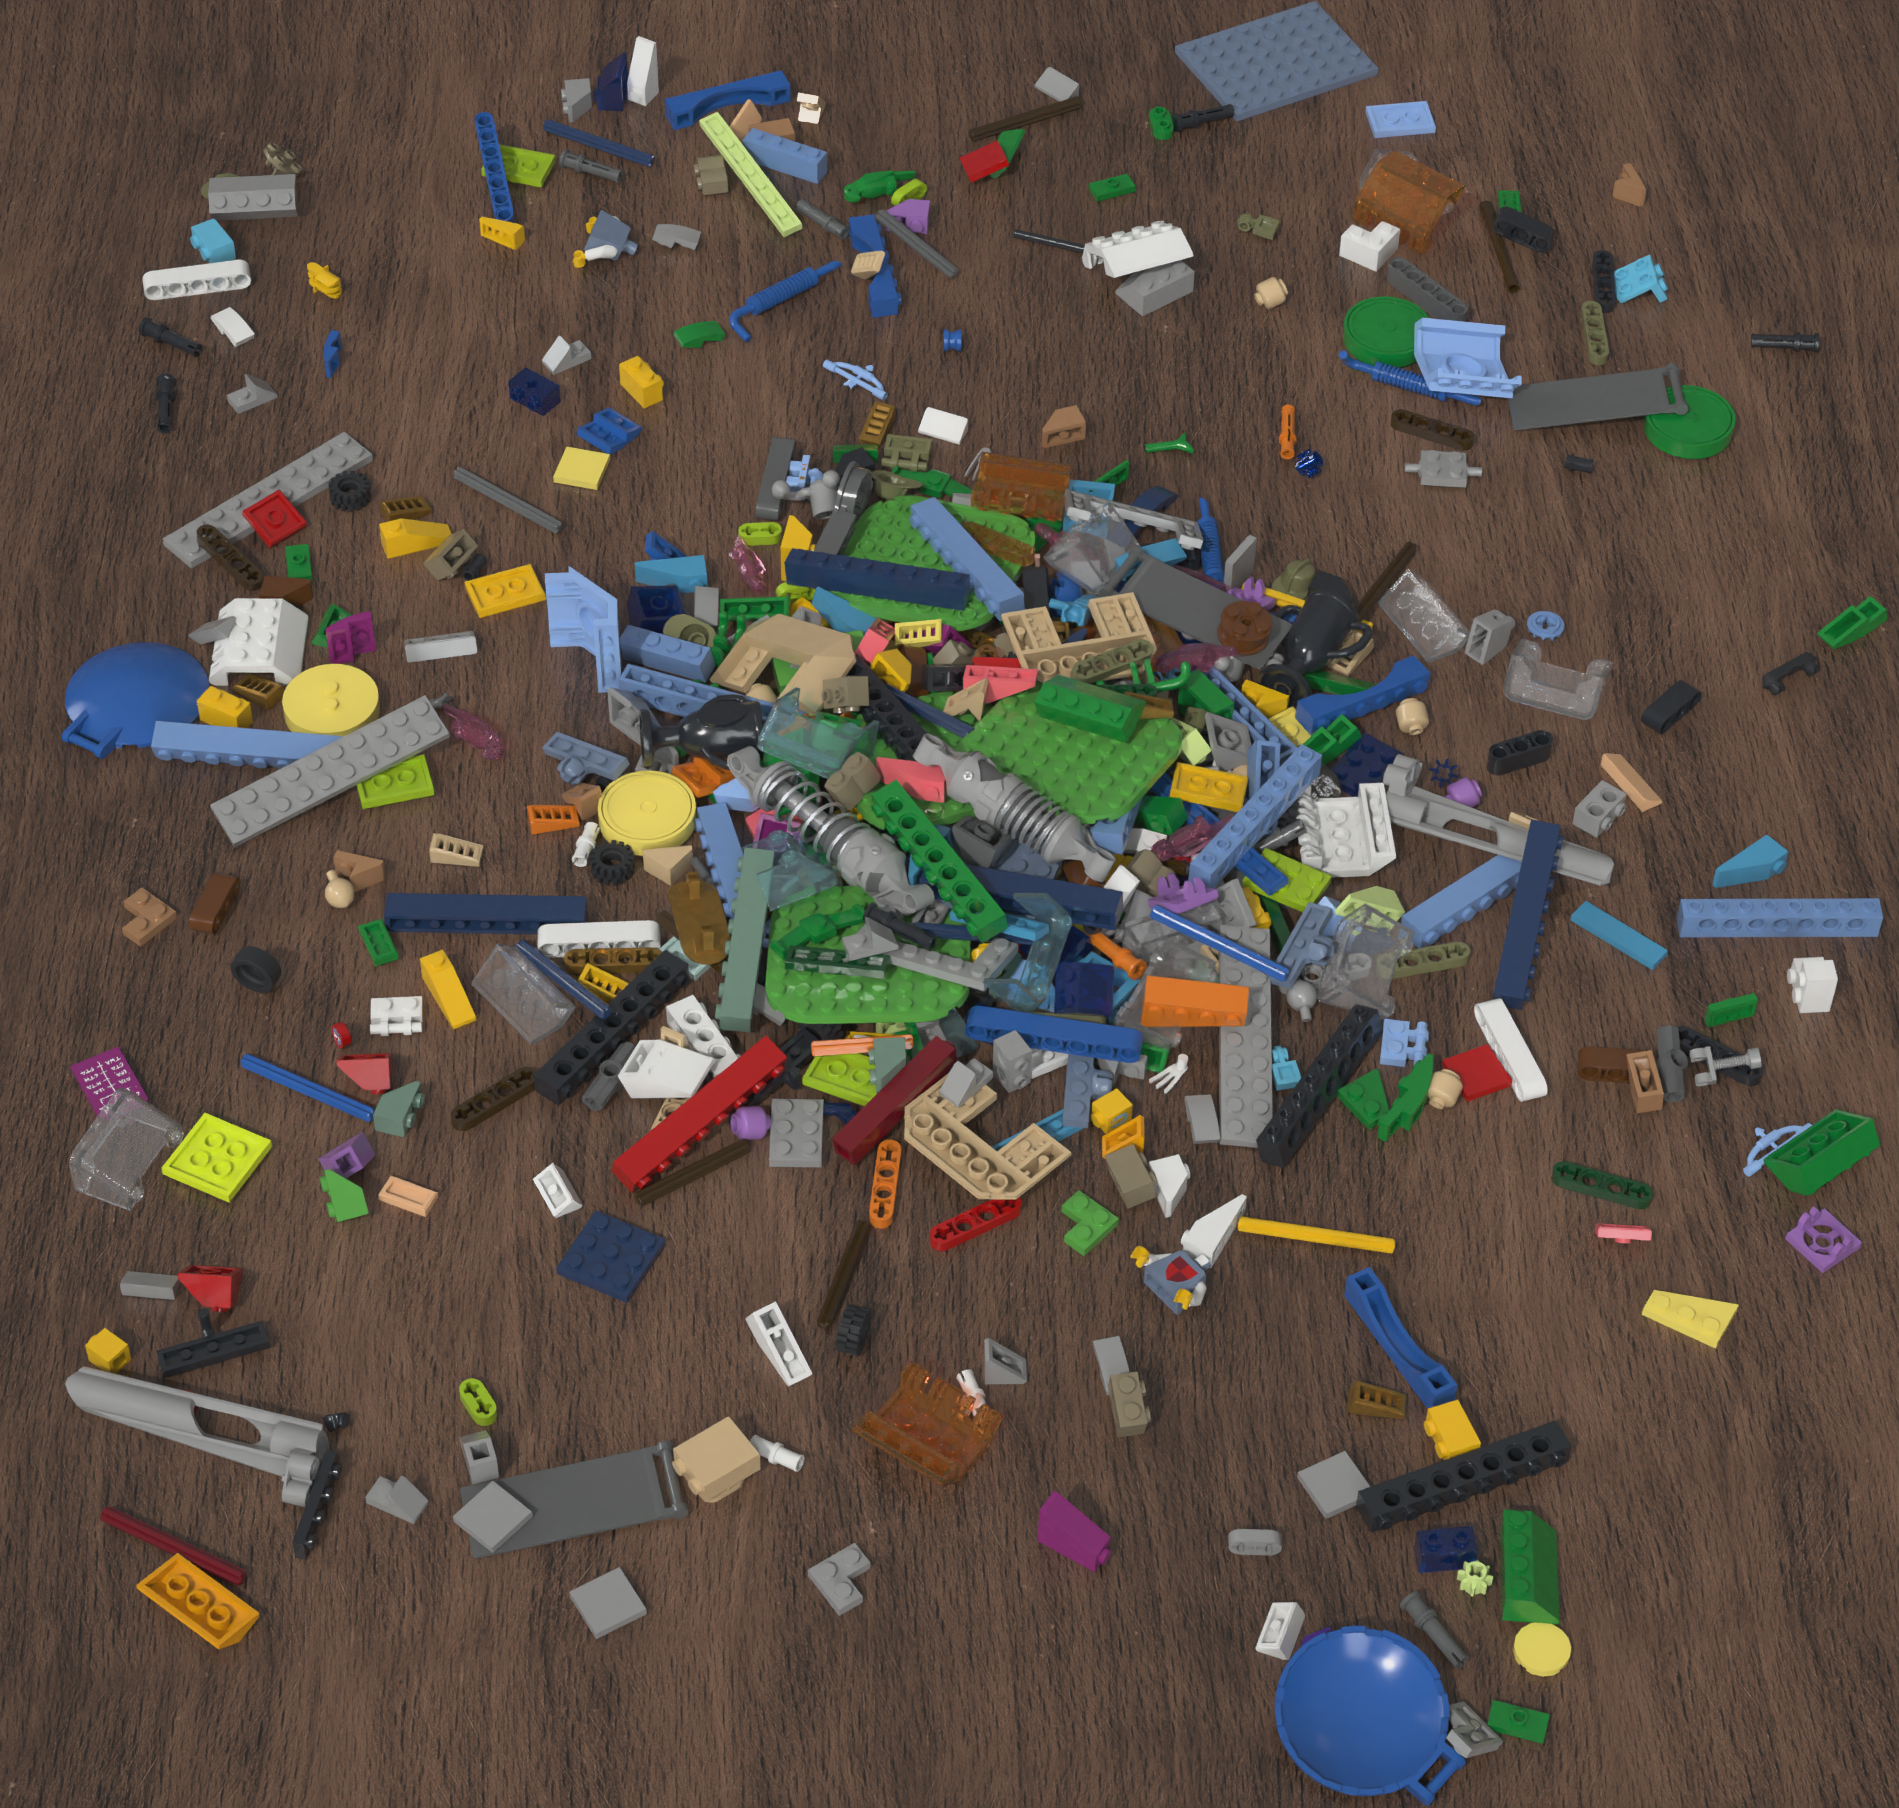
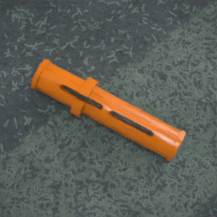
(1287, 437)

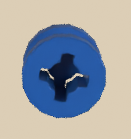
(952, 340)

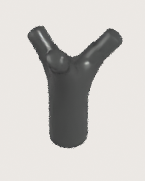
(439, 702)

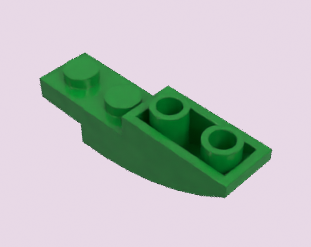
(1410, 1101)

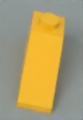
(410, 536)
(446, 989)

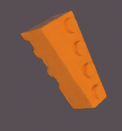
(1192, 1003)

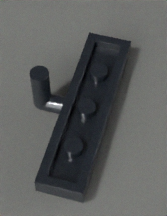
(798, 1053)
(212, 1347)

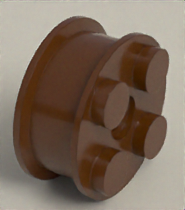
(1245, 627)

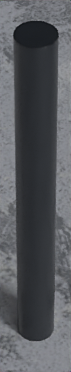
(1049, 241)

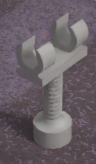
(1751, 1058)

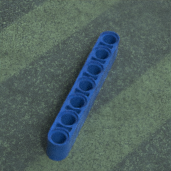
(494, 167)
(1056, 1034)

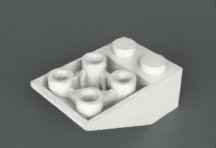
(664, 1070)

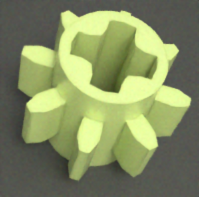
(1474, 1577)

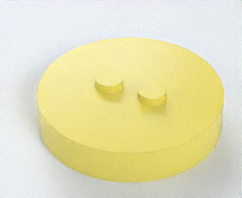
(330, 700)
(647, 811)

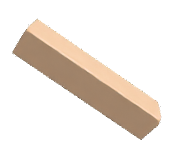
(745, 117)
(1630, 781)

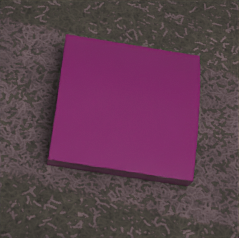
(350, 637)

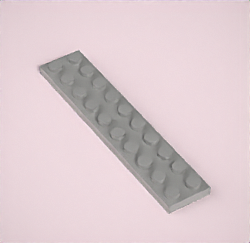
(296, 481)
(329, 771)
(1246, 1049)

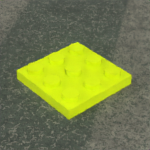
(216, 1157)

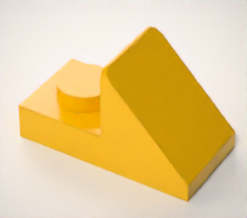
(1266, 700)

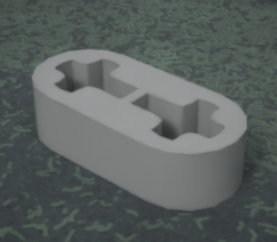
(1254, 1542)

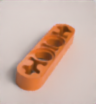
(885, 1183)

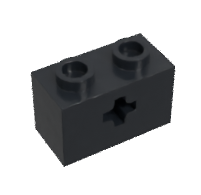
(943, 677)

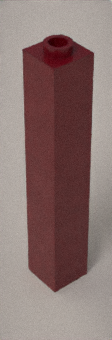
(889, 1103)

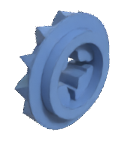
(1538, 619)

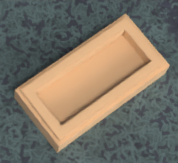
(408, 1196)

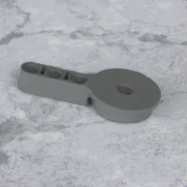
(848, 508)

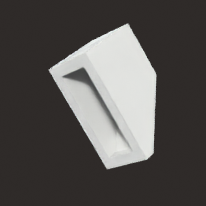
(1171, 1181)

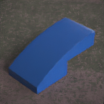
(331, 353)

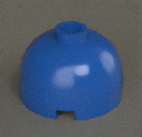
(1064, 590)

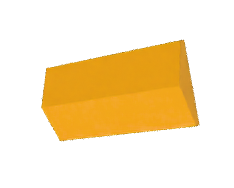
(199, 1602)

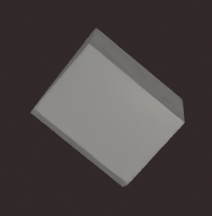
(1228, 741)

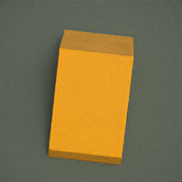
(1125, 1135)

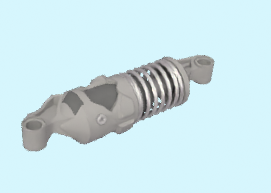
(1010, 804)

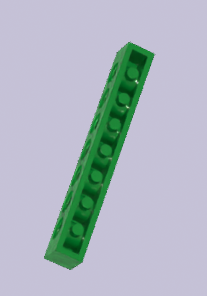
(895, 798)

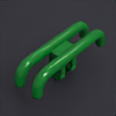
(721, 645)
(1161, 686)

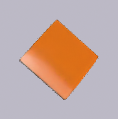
(702, 776)

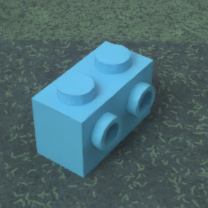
(212, 242)

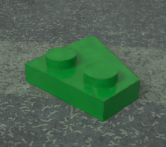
(1365, 1098)

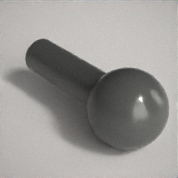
(702, 871)

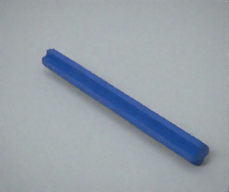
(1219, 943)
(307, 1087)

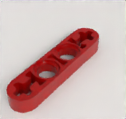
(977, 1224)

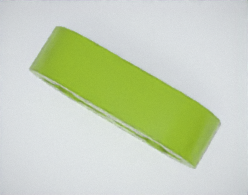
(912, 190)
(760, 533)
(794, 592)
(483, 1399)

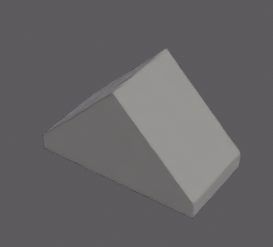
(1003, 1365)

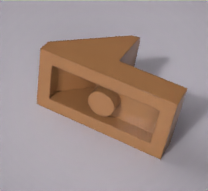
(1629, 186)
(585, 799)
(361, 869)

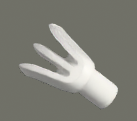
(1173, 1072)

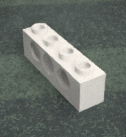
(702, 1033)

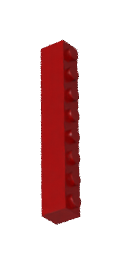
(699, 1114)

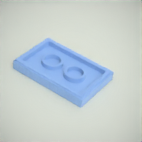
(1400, 119)

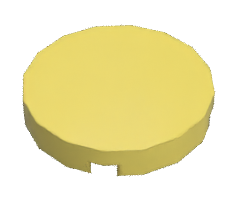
(1542, 1649)

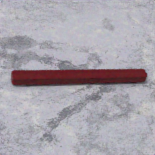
(173, 1545)

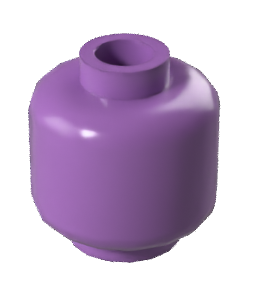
(1464, 792)
(750, 1123)

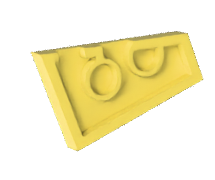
(1693, 1316)

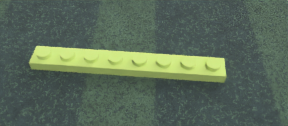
(750, 174)

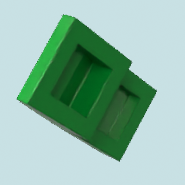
(695, 334)

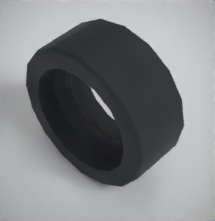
(267, 966)

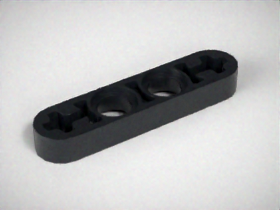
(1604, 281)
(1718, 1052)

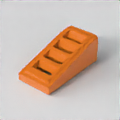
(538, 817)

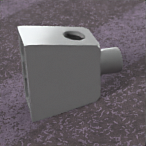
(1488, 635)

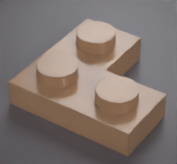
(151, 916)

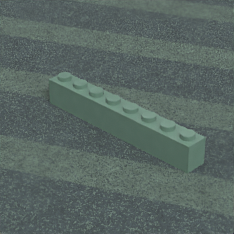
(745, 944)

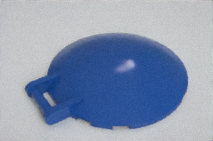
(127, 690)
(1365, 1714)

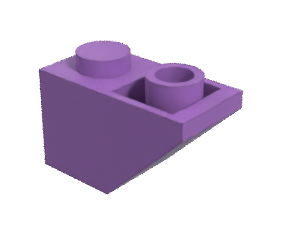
(912, 214)
(349, 1156)

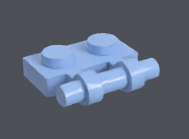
(1395, 1041)

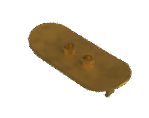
(699, 920)

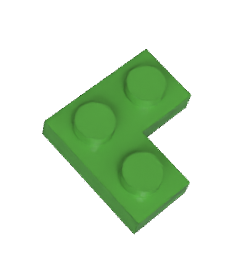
(1092, 1220)

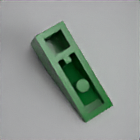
(1161, 814)

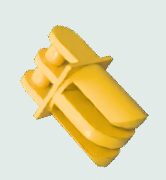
(324, 281)

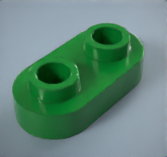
(1161, 123)

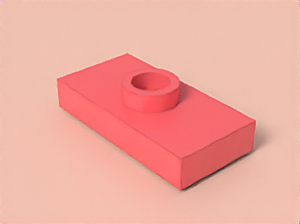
(1623, 1233)

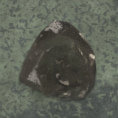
(1326, 785)

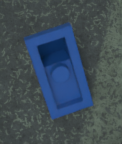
(660, 548)

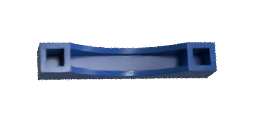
(763, 89)
(882, 293)
(1404, 680)
(1424, 1375)

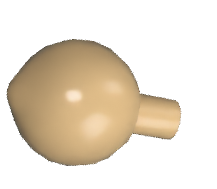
(338, 891)

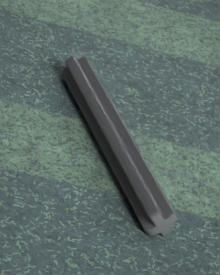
(916, 243)

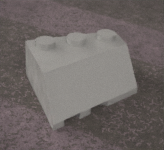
(1157, 286)

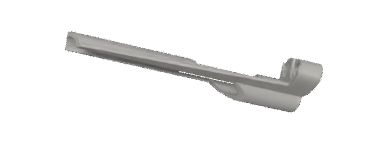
(1429, 812)
(286, 1447)

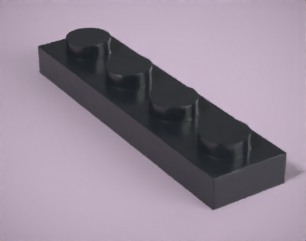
(314, 1512)

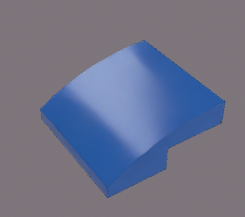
(609, 431)

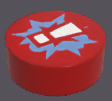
(341, 1035)

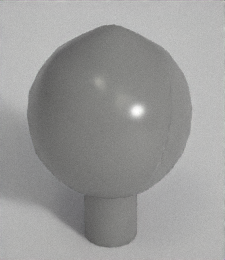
(1302, 998)

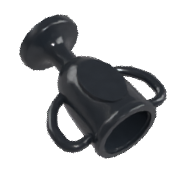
(1314, 642)
(708, 733)

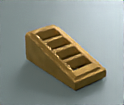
(881, 412)
(400, 508)
(266, 701)
(1155, 706)
(1365, 1407)

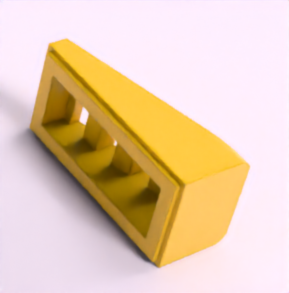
(509, 233)
(598, 975)

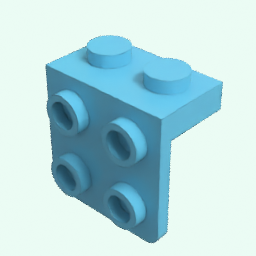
(1639, 278)

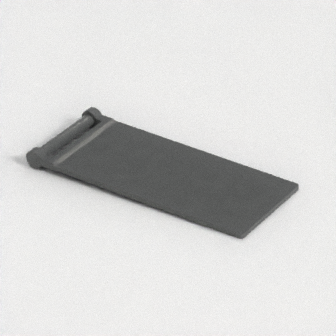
(1596, 398)
(1185, 603)
(587, 1498)

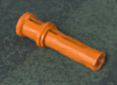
(1122, 957)

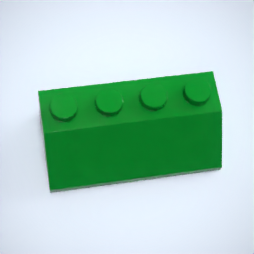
(1089, 707)
(1823, 1151)
(1528, 1568)

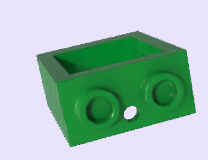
(1202, 690)

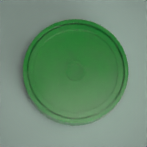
(1382, 330)
(1699, 432)

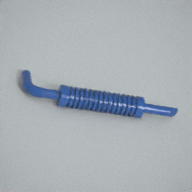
(778, 293)
(1403, 379)
(1210, 548)

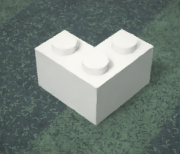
(1370, 248)
(1812, 983)

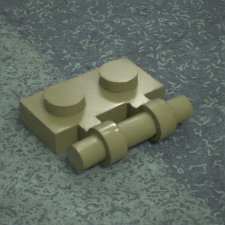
(907, 447)

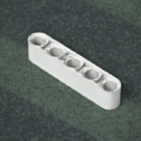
(196, 279)
(557, 939)
(1510, 1049)

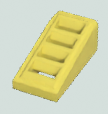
(910, 628)

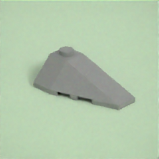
(624, 715)

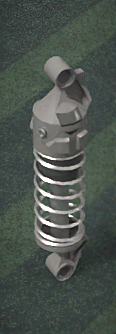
(860, 851)

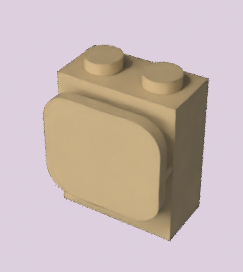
(716, 1460)

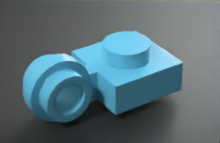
(1284, 1072)

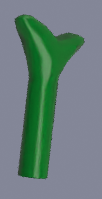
(1179, 444)

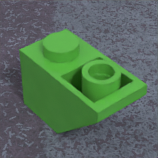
(345, 1197)

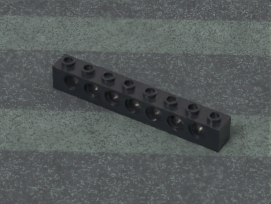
(896, 724)
(602, 1037)
(1319, 1086)
(1472, 1465)

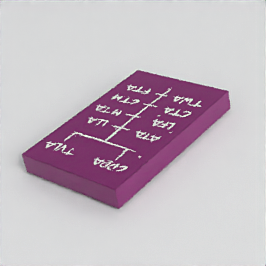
(103, 1075)

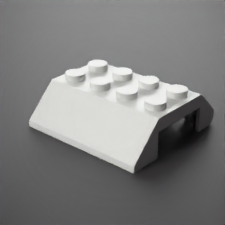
(1137, 249)
(264, 639)
(1347, 832)

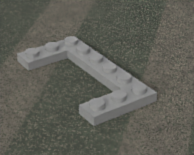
(1188, 533)
(952, 969)

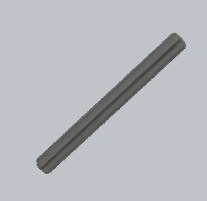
(508, 500)

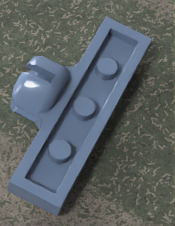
(583, 758)
(1306, 944)
(1082, 1087)

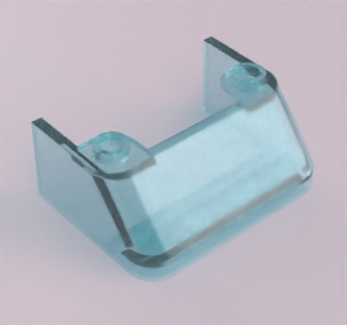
(810, 742)
(796, 870)
(1043, 956)

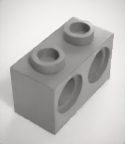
(1599, 809)
(1012, 1061)

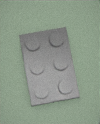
(796, 1133)

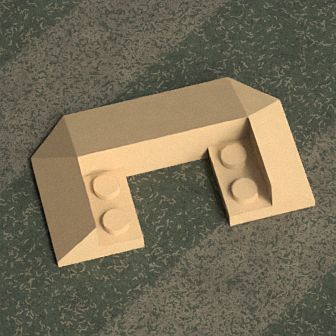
(815, 648)
(1040, 648)
(939, 1134)

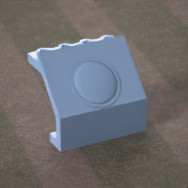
(1462, 357)
(586, 618)

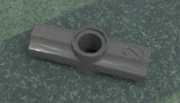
(1671, 1063)
(607, 1080)

